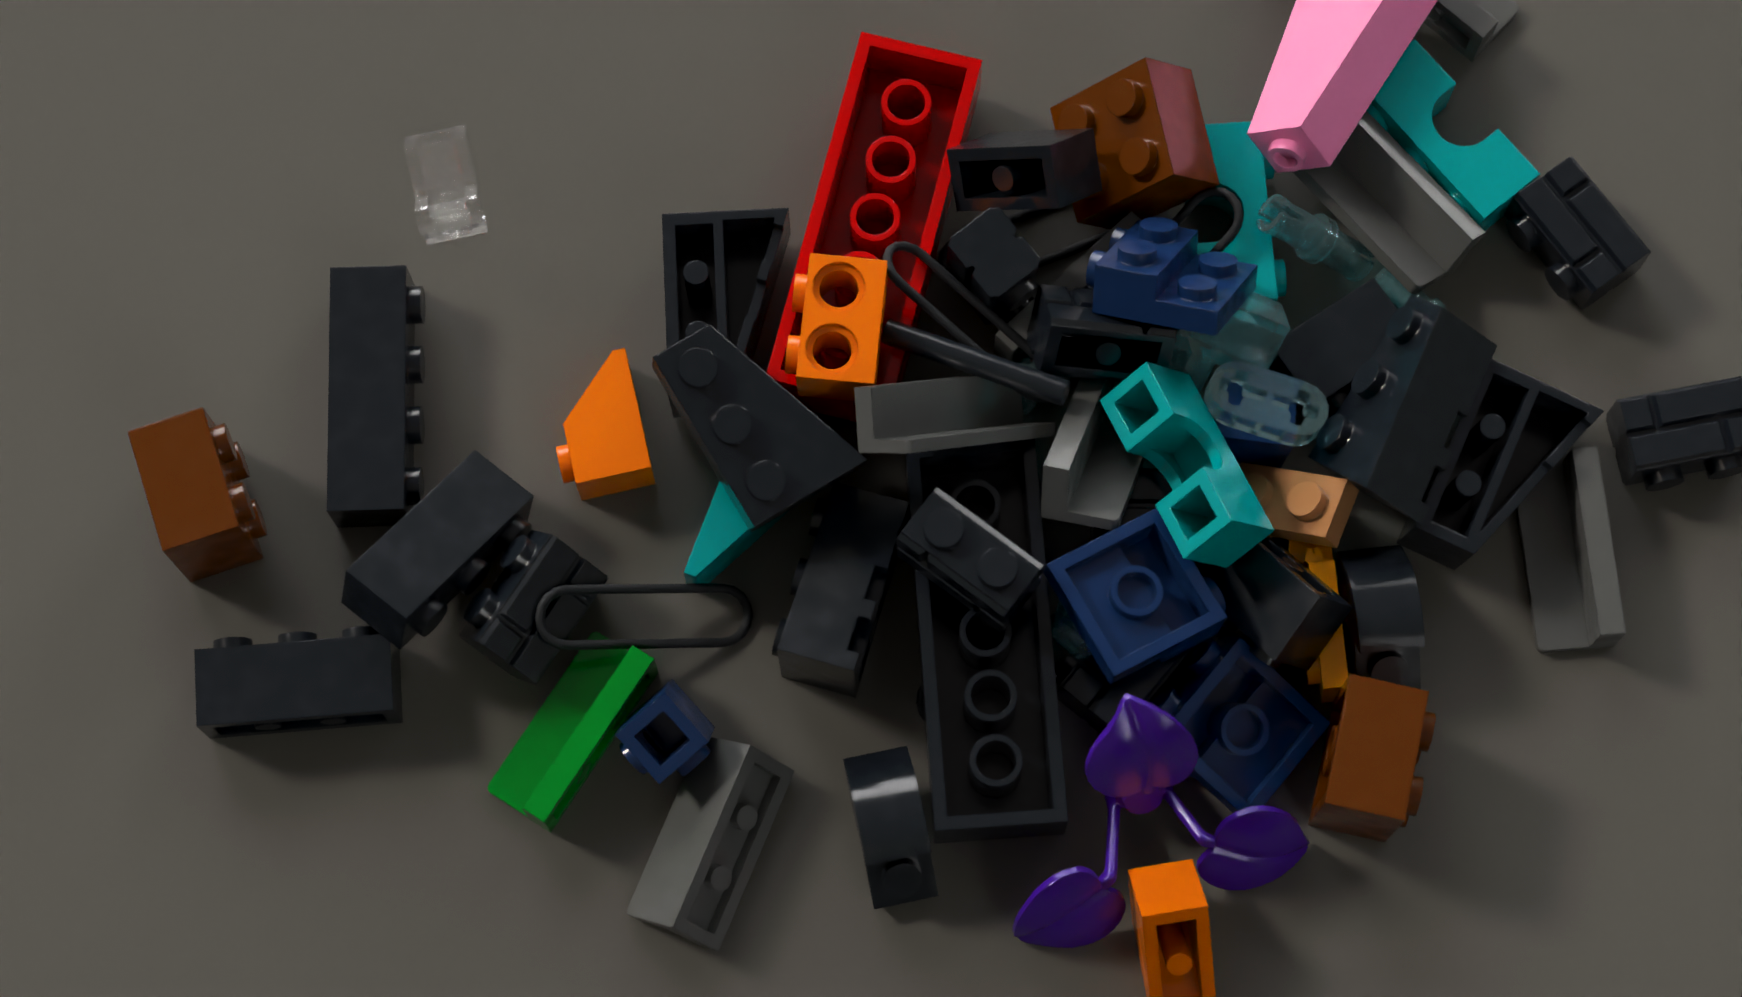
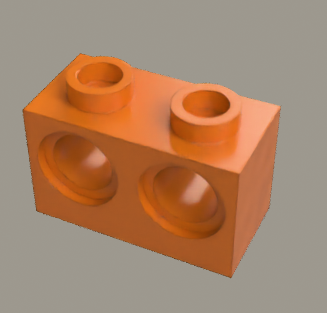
(849, 328)

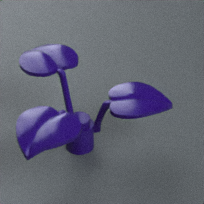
(1135, 769)

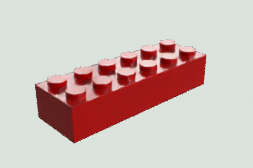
(883, 186)

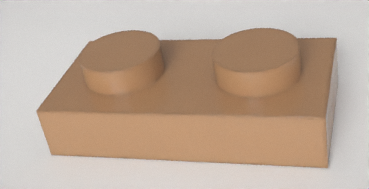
(1302, 503)

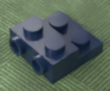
(1162, 281)
(1136, 596)
(1243, 721)

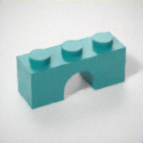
(1244, 172)
(1476, 176)
(1211, 502)

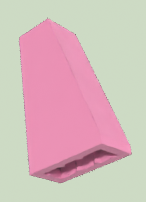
(1328, 76)

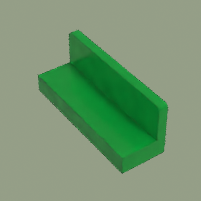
(572, 731)

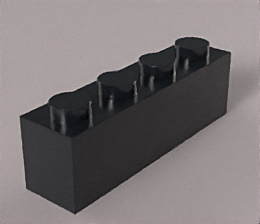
(373, 395)

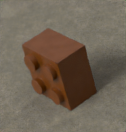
(1146, 141)
(197, 494)
(1371, 757)

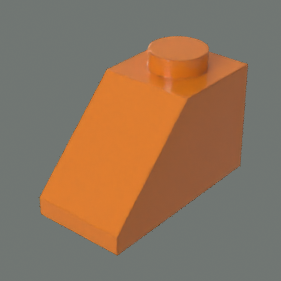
(606, 435)
(1172, 930)

